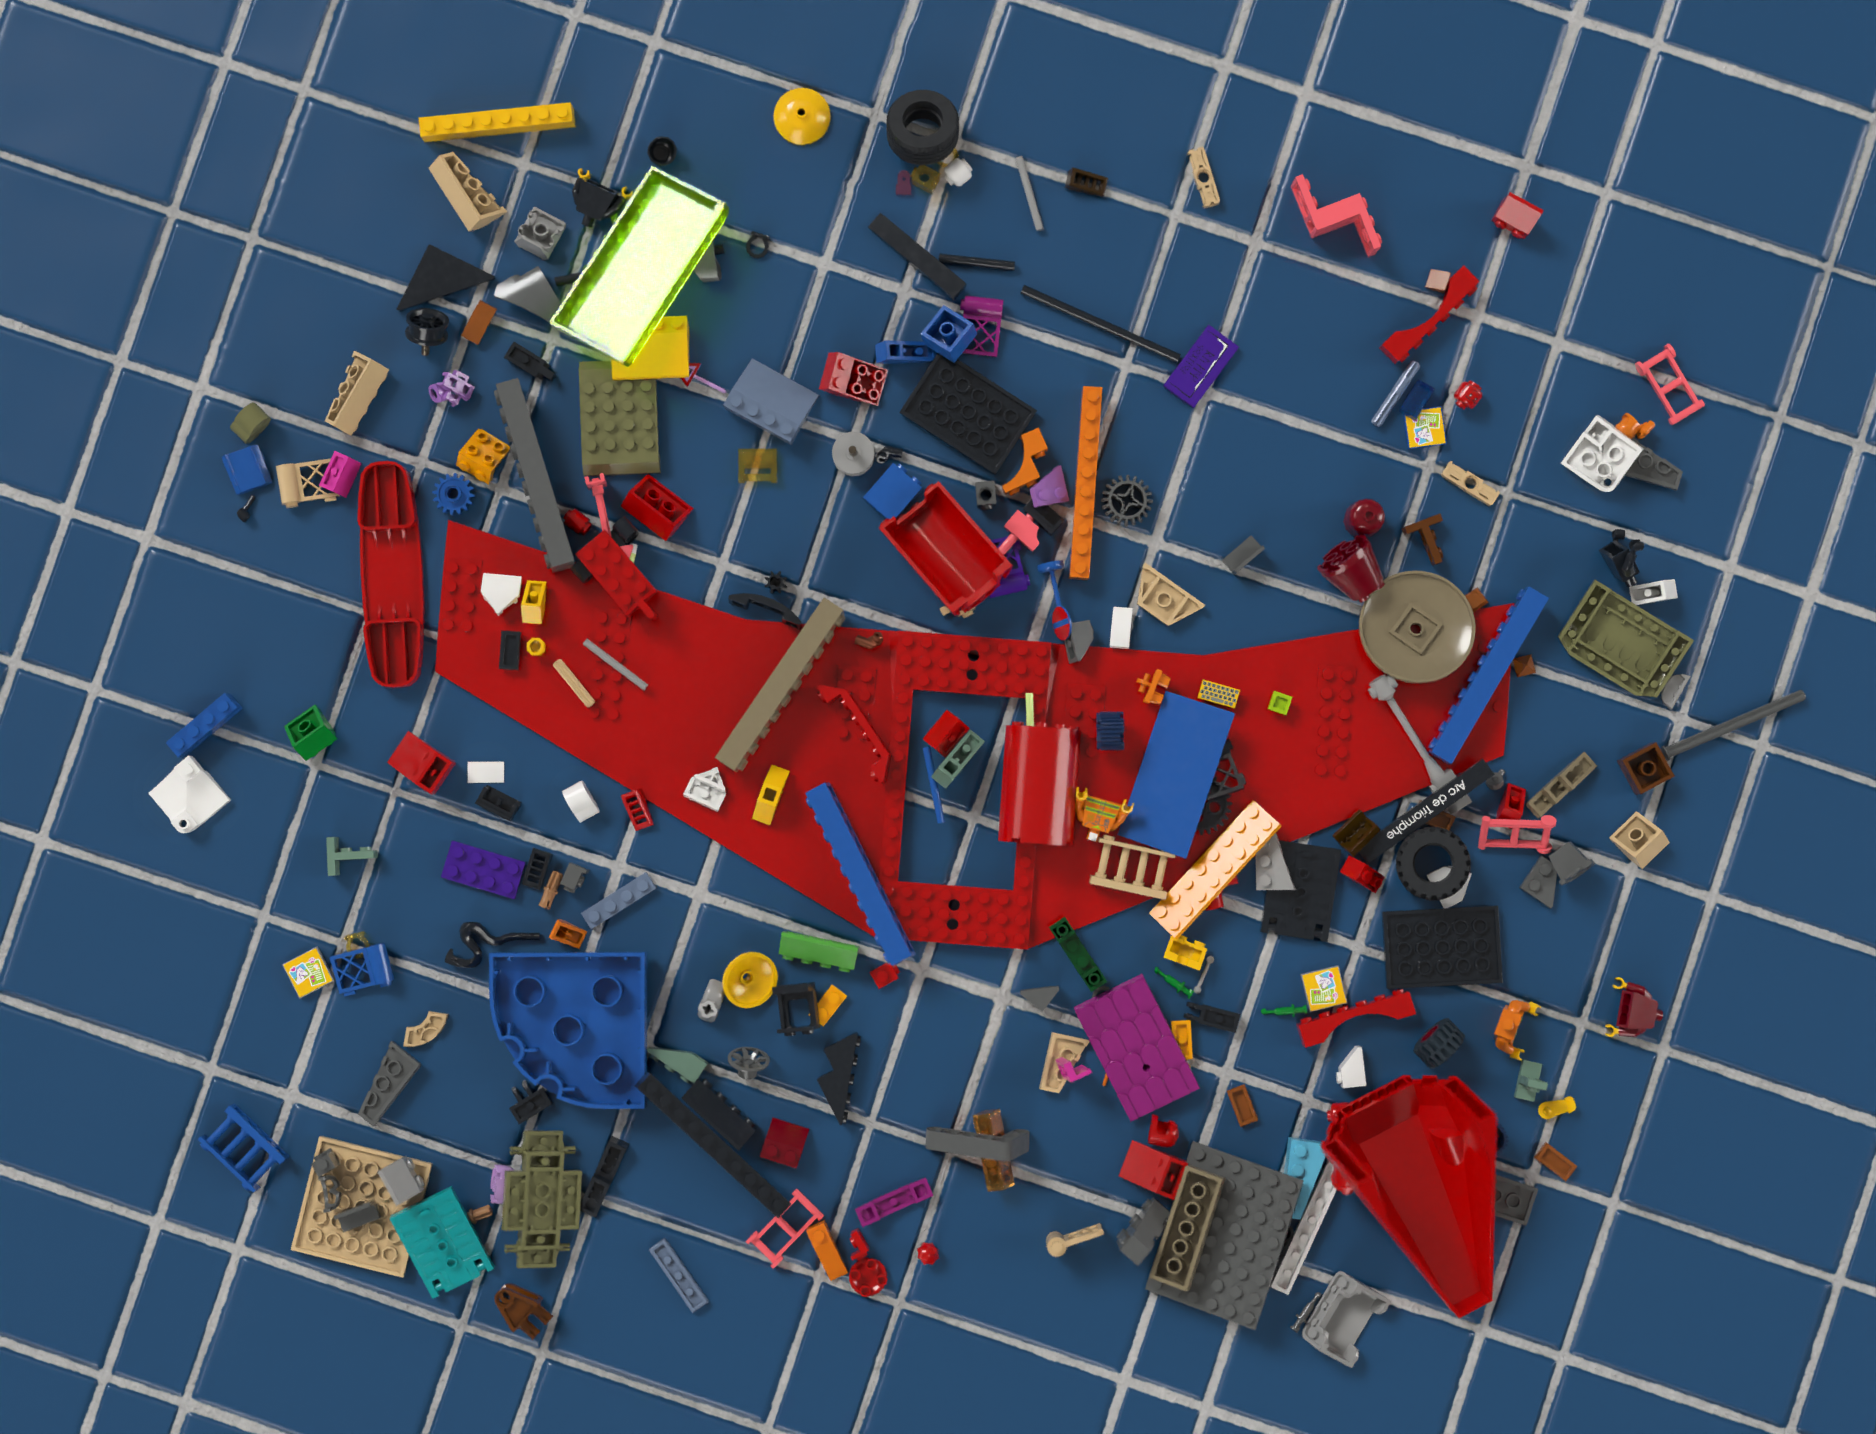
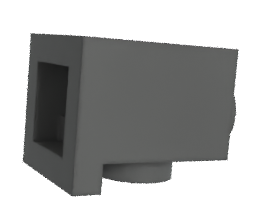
(573, 877)
(325, 1162)

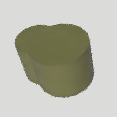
(250, 422)

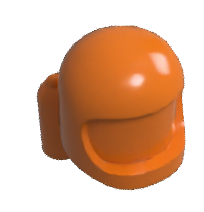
(1630, 427)

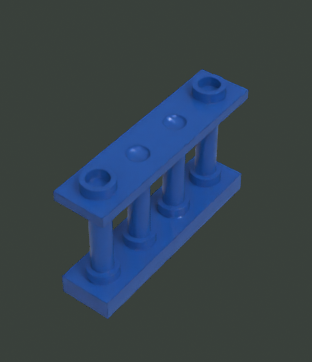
(262, 1142)

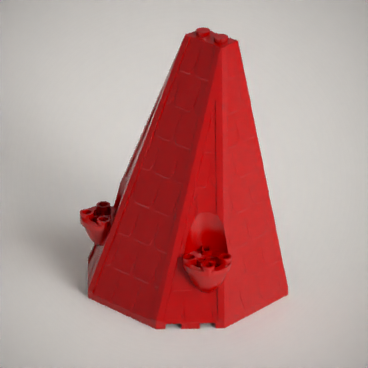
(1427, 1174)

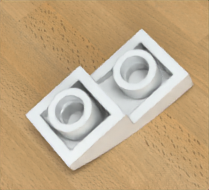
(1121, 627)

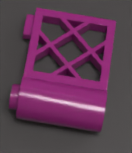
(985, 310)

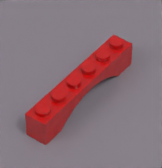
(1400, 342)
(1318, 1029)

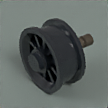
(427, 328)

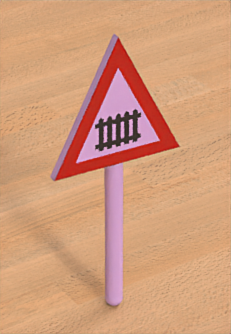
(693, 368)

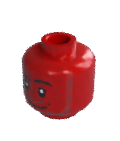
(1468, 395)

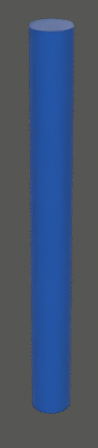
(933, 785)

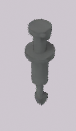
(1305, 1313)

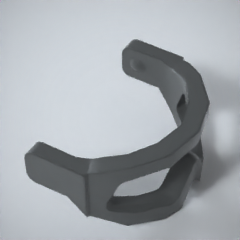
(329, 1207)

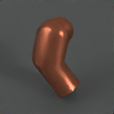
(871, 642)

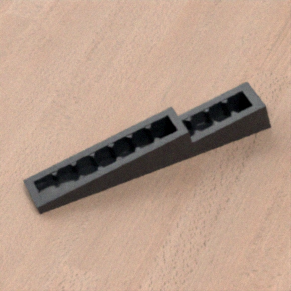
(917, 256)

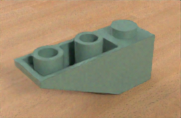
(683, 1062)

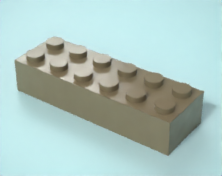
(1187, 1227)

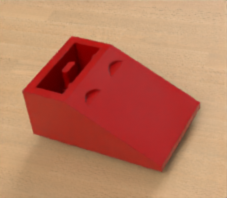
(853, 378)
(421, 763)
(1153, 1169)

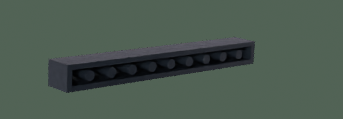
(712, 1144)

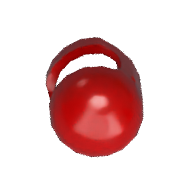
(1162, 1133)

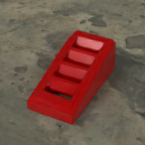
(631, 812)

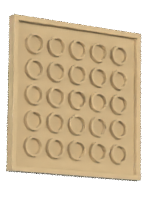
(369, 1245)

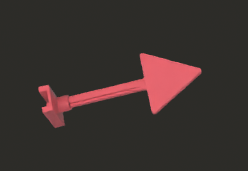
(597, 489)

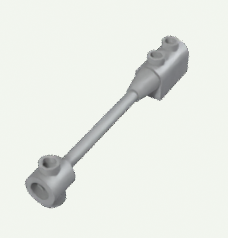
(1384, 689)

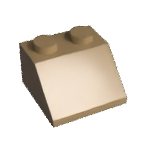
(1639, 839)

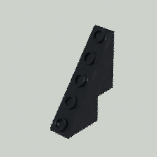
(836, 1082)

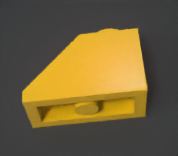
(534, 602)

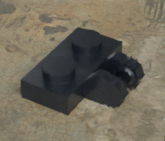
(530, 1105)

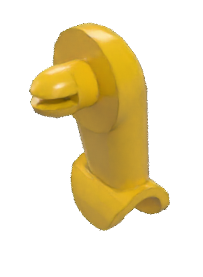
(1554, 1108)

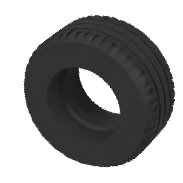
(922, 105)

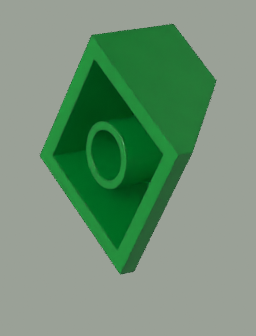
(310, 733)

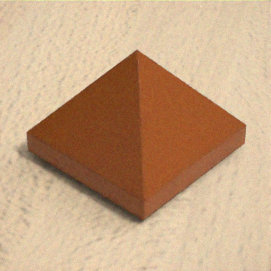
(1524, 665)

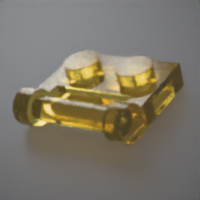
(757, 460)

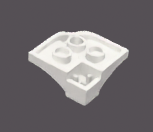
(1602, 454)
(189, 795)

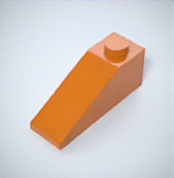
(826, 1250)

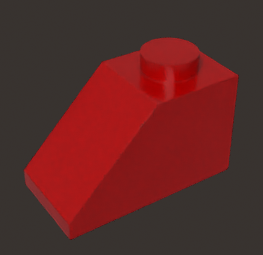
(1512, 803)

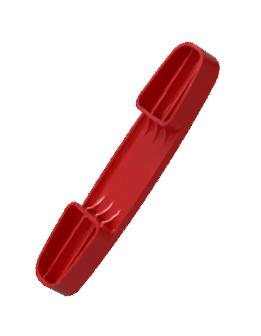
(391, 574)

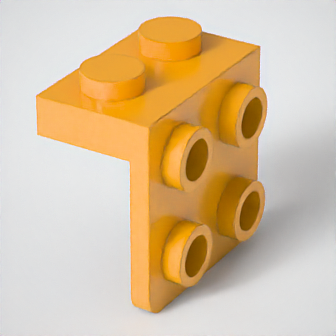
(482, 455)

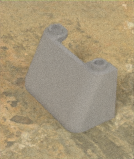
(1342, 1317)

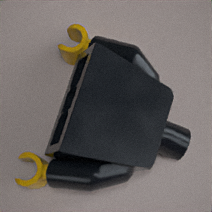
(596, 199)

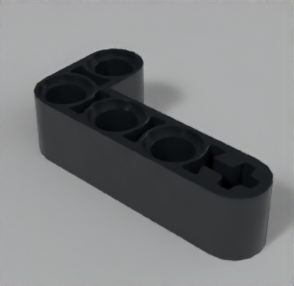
(623, 534)

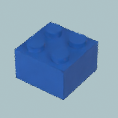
(948, 334)

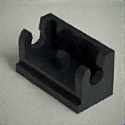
(1044, 517)
(498, 803)

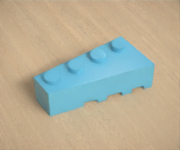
(1304, 1162)

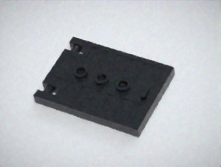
(1299, 910)

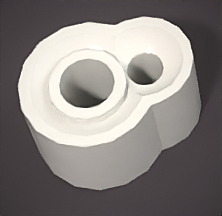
(580, 801)

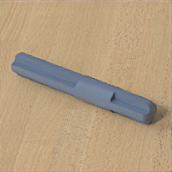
(1395, 393)

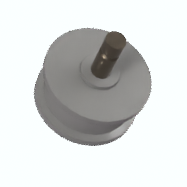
(853, 453)

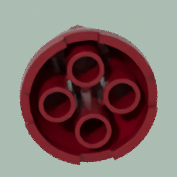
(1353, 568)

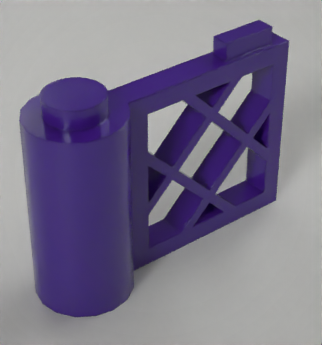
(1016, 580)

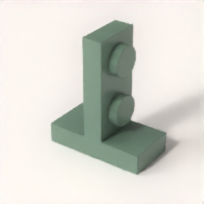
(334, 855)
(1528, 1081)

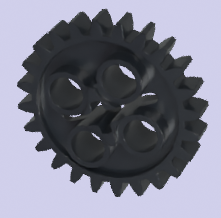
(1211, 819)

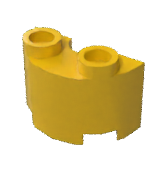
(1185, 952)

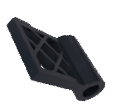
(1226, 755)

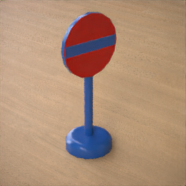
(1060, 618)

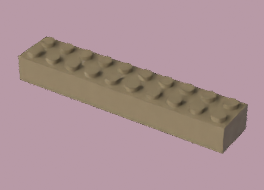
(780, 685)

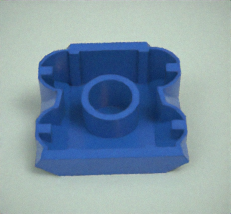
(247, 469)

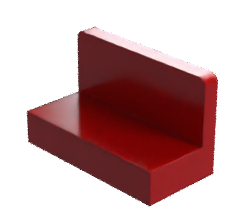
(946, 733)

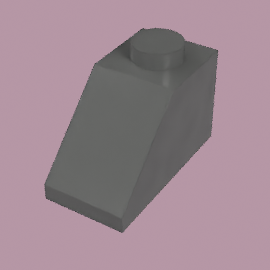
(1079, 640)

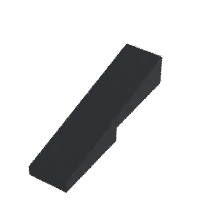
(603, 1176)

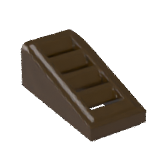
(1084, 188)

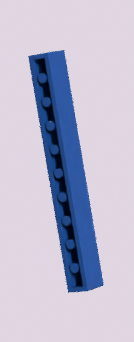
(1488, 675)
(860, 874)

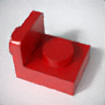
(885, 974)
(858, 1241)

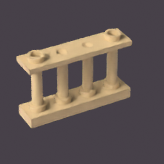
(1119, 880)

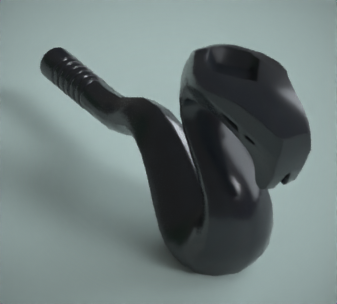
(469, 928)

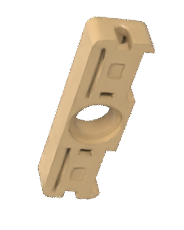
(1201, 165)
(1481, 490)

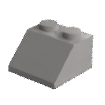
(401, 1180)

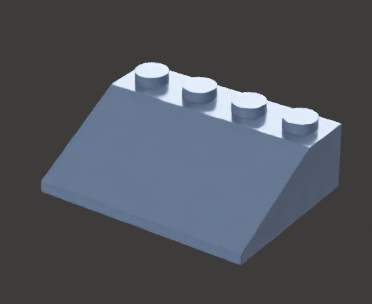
(770, 401)

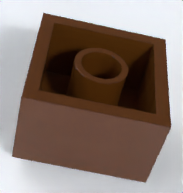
(1645, 768)

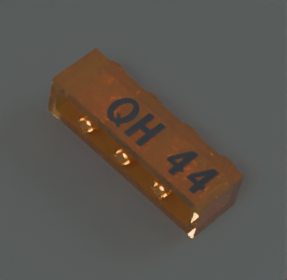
(997, 1173)

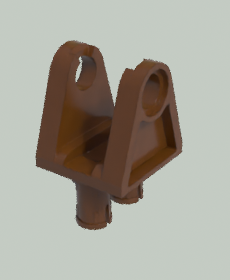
(519, 1306)

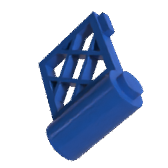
(377, 966)

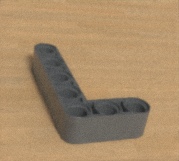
(978, 1145)

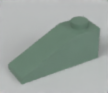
(957, 759)

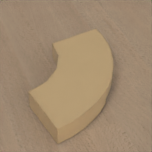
(426, 1030)

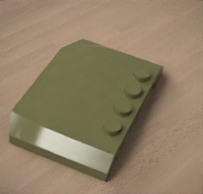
(1623, 641)

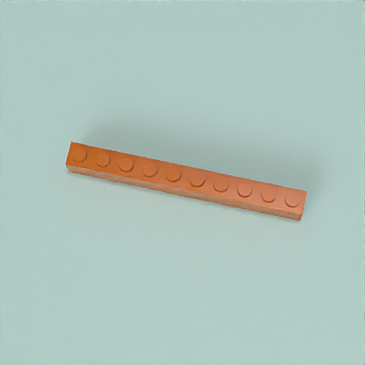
(1085, 483)

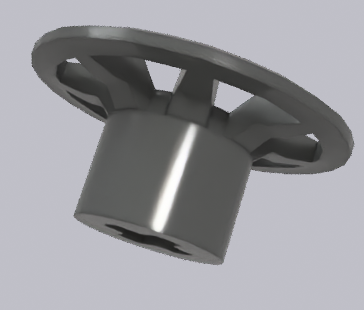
(748, 1065)

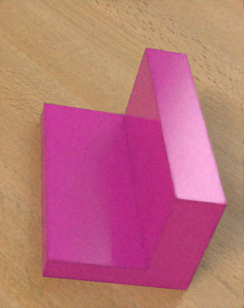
(340, 474)
(1070, 1073)

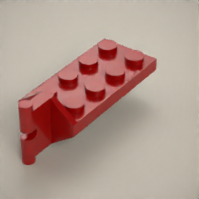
(618, 575)

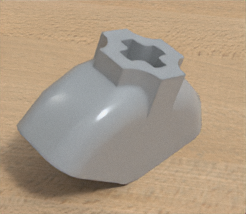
(711, 1001)

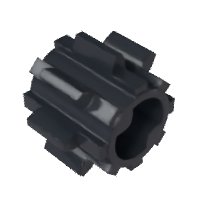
(778, 577)

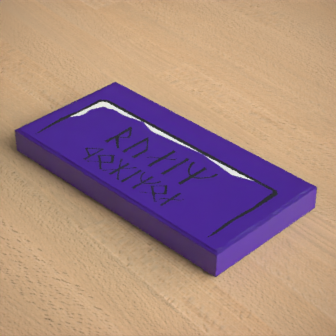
(1200, 366)

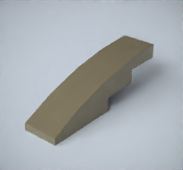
(1561, 785)

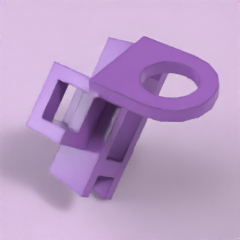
(444, 389)

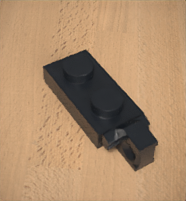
(529, 362)

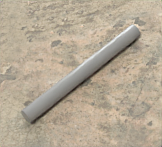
(1029, 193)
(615, 664)

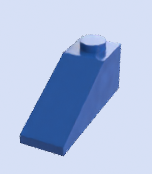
(903, 352)

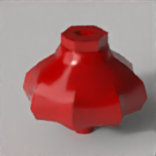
(928, 1253)

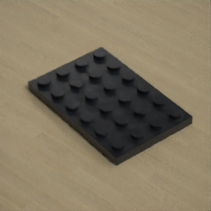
(968, 412)
(1442, 947)

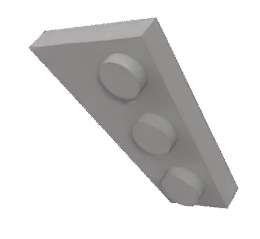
(1271, 867)

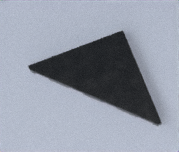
(440, 276)

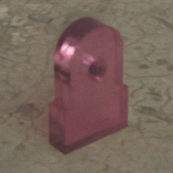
(903, 187)

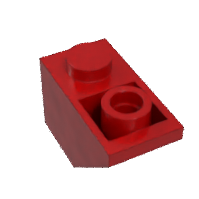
(1362, 874)

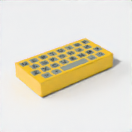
(1218, 694)

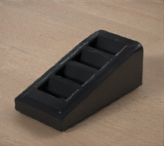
(547, 856)

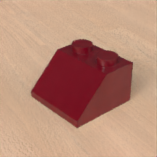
(784, 1142)

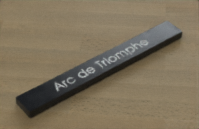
(1426, 810)

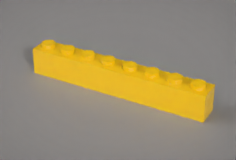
(497, 122)

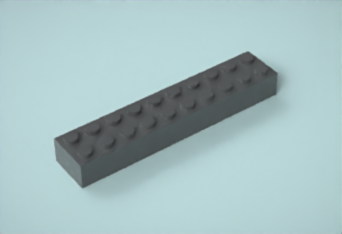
(536, 479)

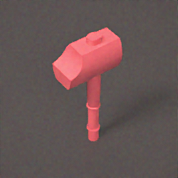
(1021, 529)

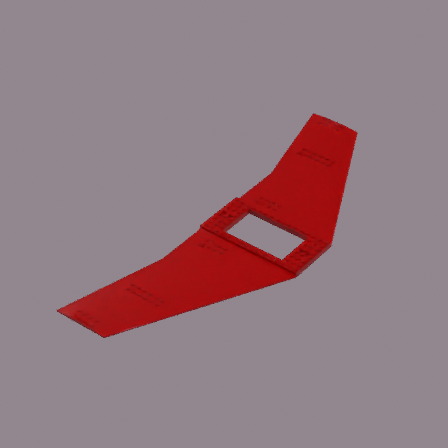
(707, 666)

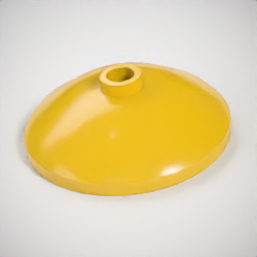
(804, 128)
(758, 984)

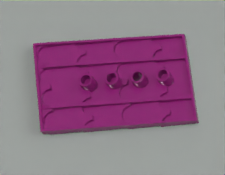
(1136, 1047)

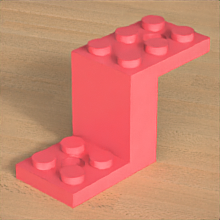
(1336, 215)

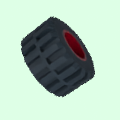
(1439, 1043)

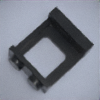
(792, 992)

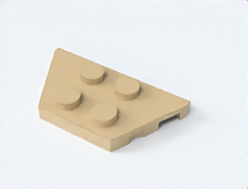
(1164, 598)

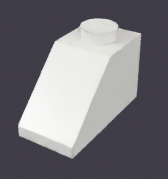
(1653, 592)
(1352, 1070)

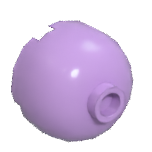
(497, 1183)

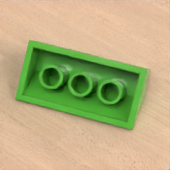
(818, 950)

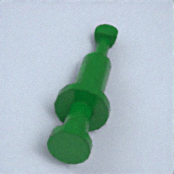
(1175, 983)
(1286, 1010)

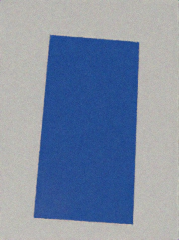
(1176, 774)

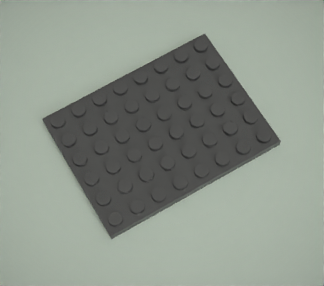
(1241, 1239)

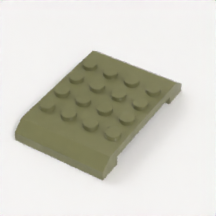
(617, 422)

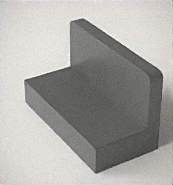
(1242, 554)
(358, 1215)

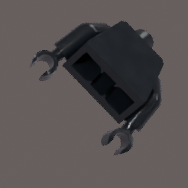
(1620, 559)

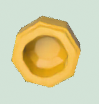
(536, 646)

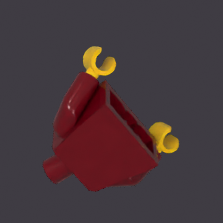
(1636, 1011)

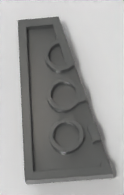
(392, 1077)

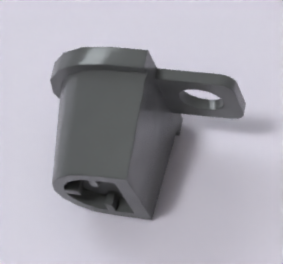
(1570, 863)

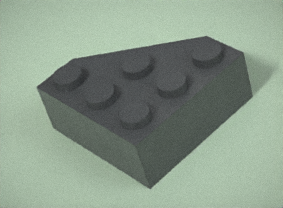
(1139, 1236)

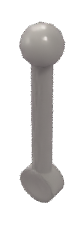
(1209, 959)

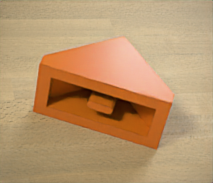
(568, 933)

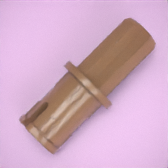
(551, 890)
(480, 1213)

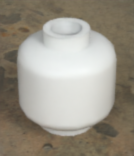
(958, 172)

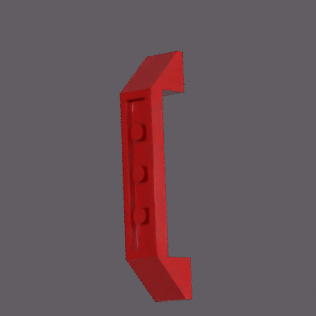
(880, 768)

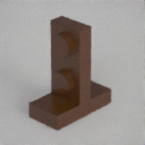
(1428, 537)

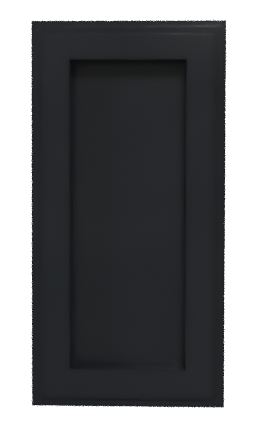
(510, 650)

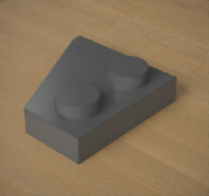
(1541, 882)

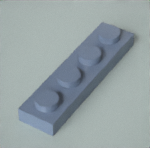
(618, 900)

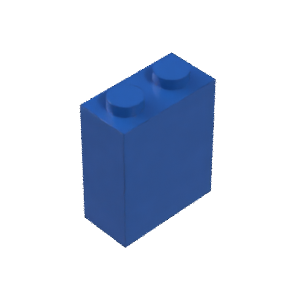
(893, 492)

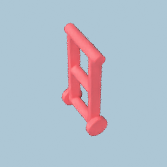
(1643, 369)
(1543, 846)
(776, 1259)

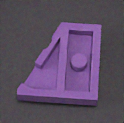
(1050, 489)

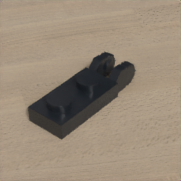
(1214, 1017)

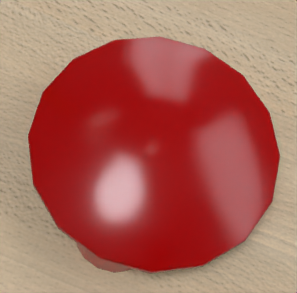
(868, 1276)

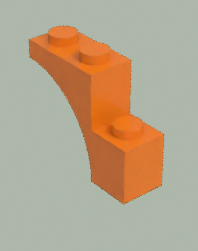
(1033, 446)

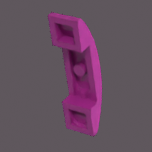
(893, 1201)

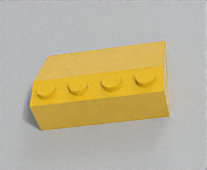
(662, 355)

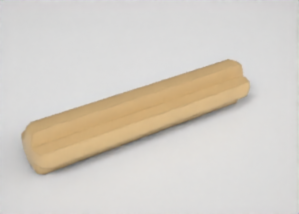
(574, 683)

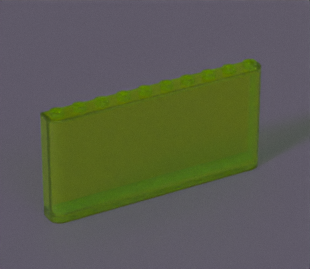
(640, 266)

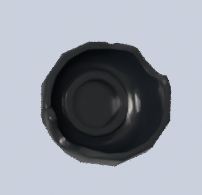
(662, 151)

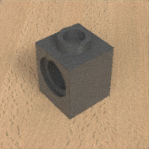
(985, 486)

